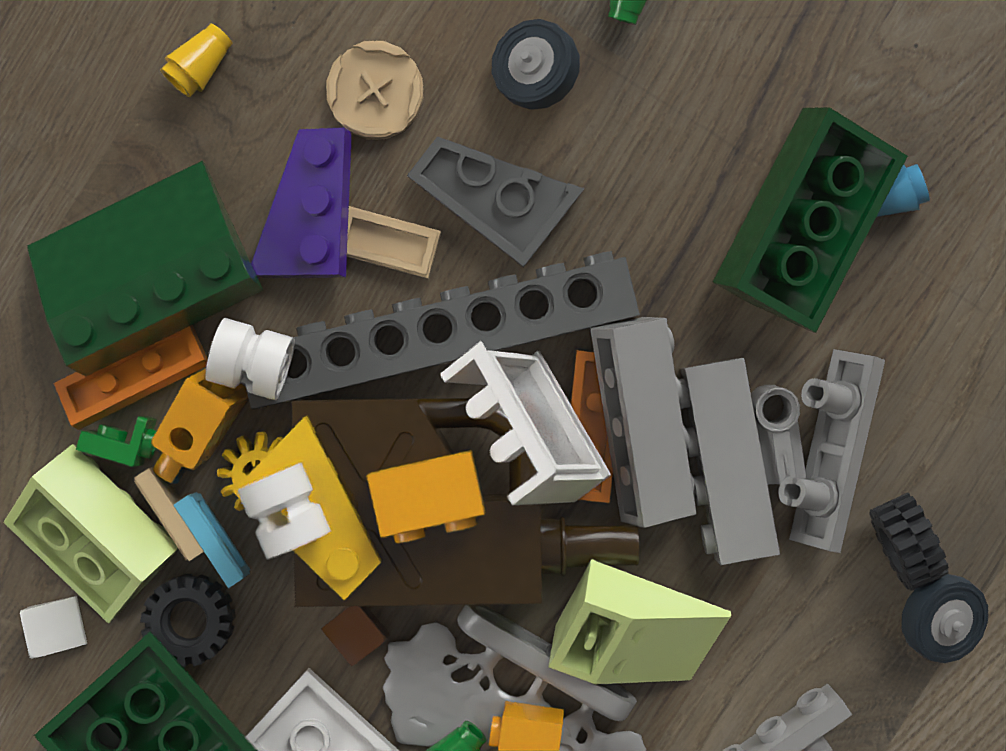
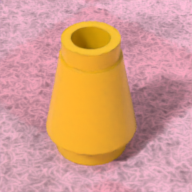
(196, 60)

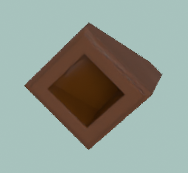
(355, 633)

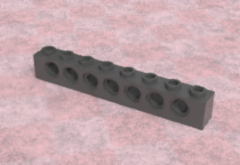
(612, 303)

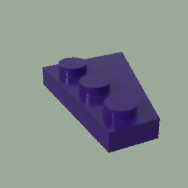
(310, 210)

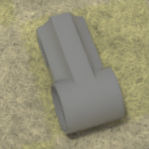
(780, 437)

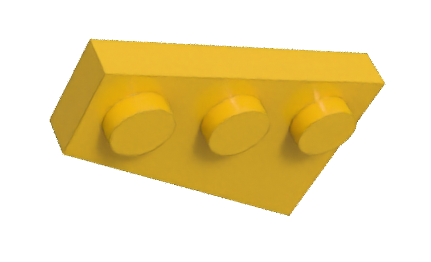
(346, 552)

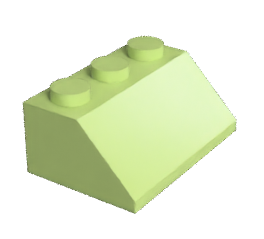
(90, 532)

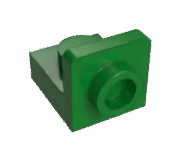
(112, 443)

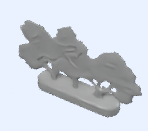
(431, 704)

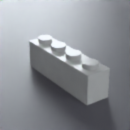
(644, 421)
(728, 462)

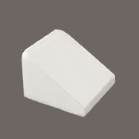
(53, 627)

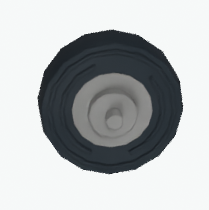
(535, 64)
(945, 619)

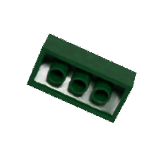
(810, 217)

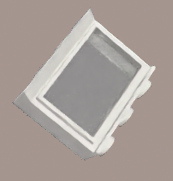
(540, 422)

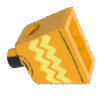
(195, 425)

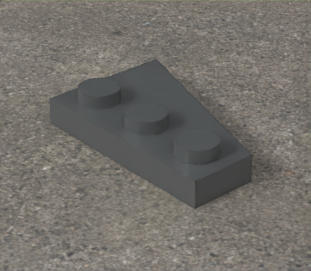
(495, 198)

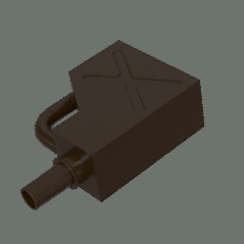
(482, 564)

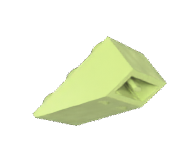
(632, 630)

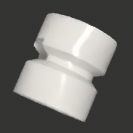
(249, 358)
(279, 491)

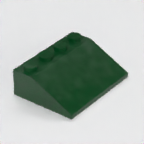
(141, 270)
(143, 706)

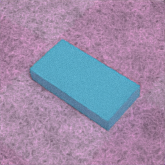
(212, 538)

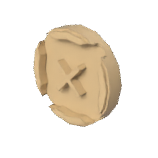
(375, 90)

